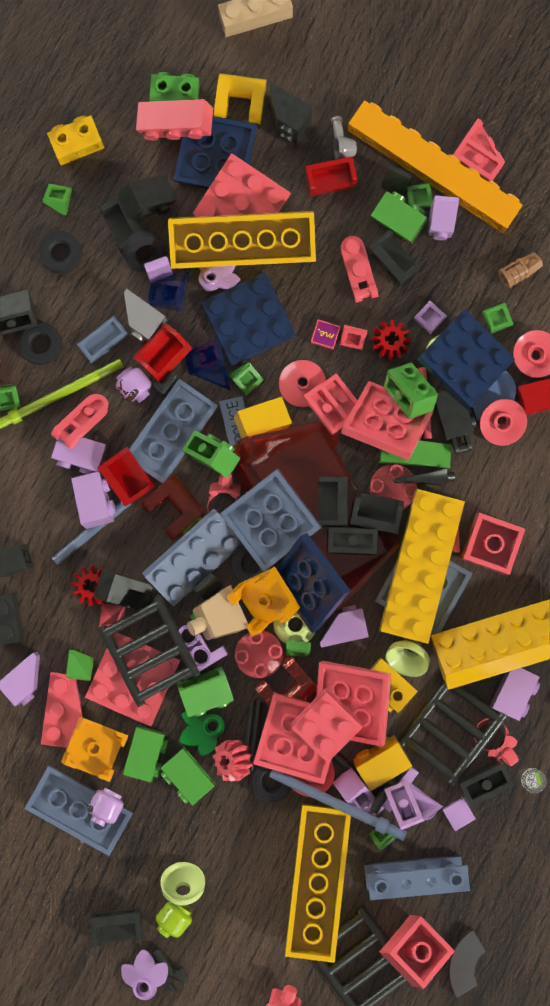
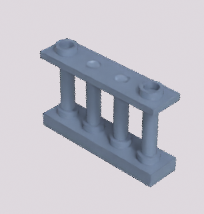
(416, 877)

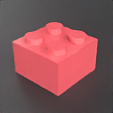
(492, 544)
(326, 725)
(417, 951)

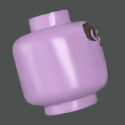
(133, 384)
(105, 807)

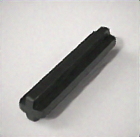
(253, 728)

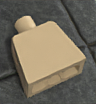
(217, 617)

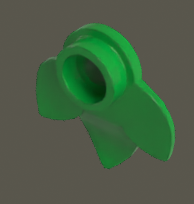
(199, 733)

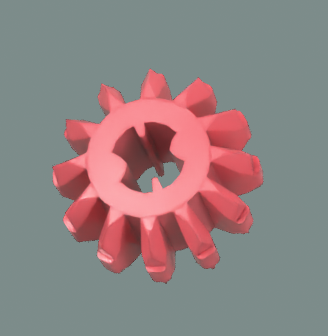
(232, 760)

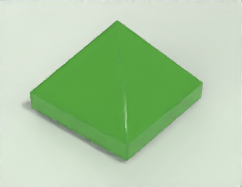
(381, 840)

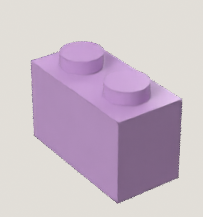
(85, 455)
(93, 500)
(515, 693)

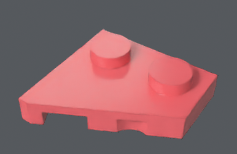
(479, 152)

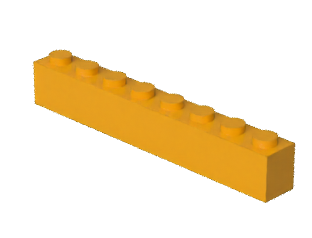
(433, 166)

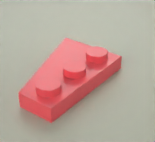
(61, 710)

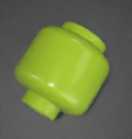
(173, 919)

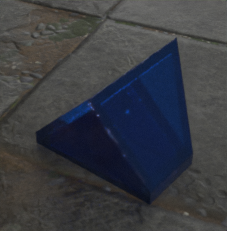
(170, 292)
(208, 363)

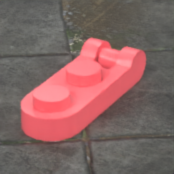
(358, 268)
(81, 420)

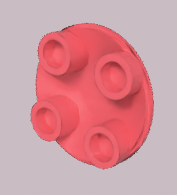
(383, 484)
(259, 654)

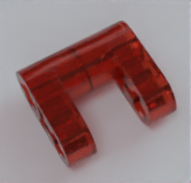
(181, 499)
(301, 689)

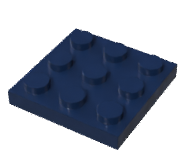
(203, 158)
(248, 319)
(466, 359)
(312, 582)

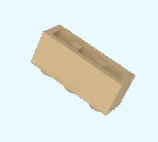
(246, 15)

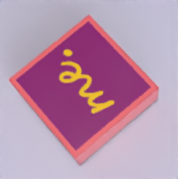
(325, 334)

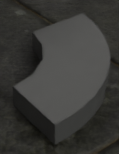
(463, 963)

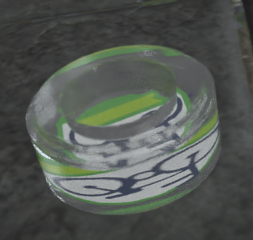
(533, 780)

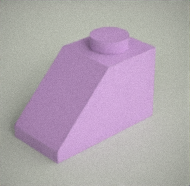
(442, 217)
(346, 627)
(22, 681)
(355, 791)

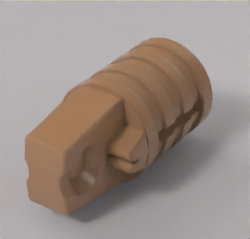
(519, 270)

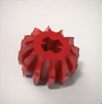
(398, 346)
(83, 582)

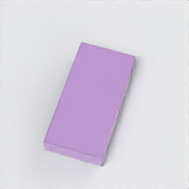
(158, 269)

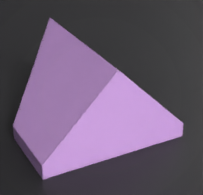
(410, 804)

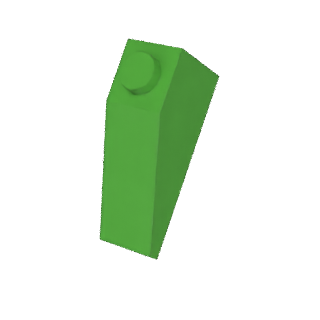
(425, 455)

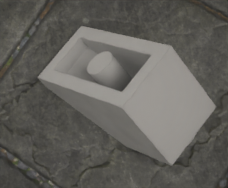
(142, 317)

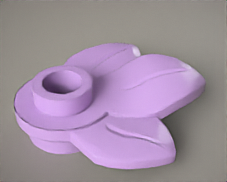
(222, 277)
(144, 971)

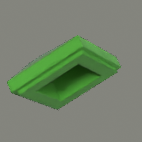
(57, 198)
(246, 378)
(9, 397)
(79, 666)

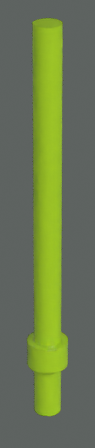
(16, 415)

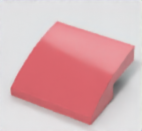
(331, 403)

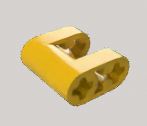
(243, 88)

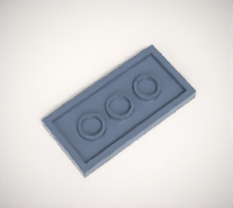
(167, 432)
(192, 557)
(65, 804)

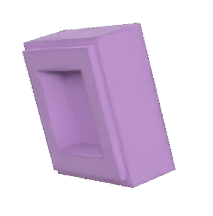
(430, 317)
(458, 814)

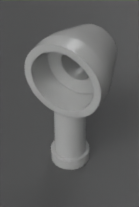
(343, 146)

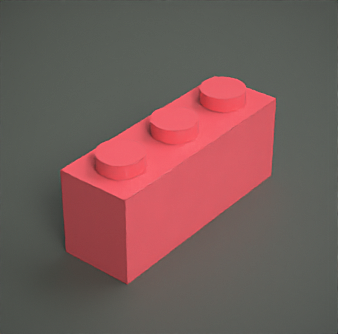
(174, 119)

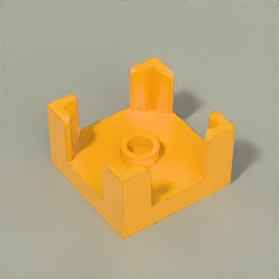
(266, 599)
(93, 748)

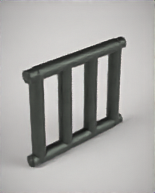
(179, 648)
(467, 756)
(344, 989)

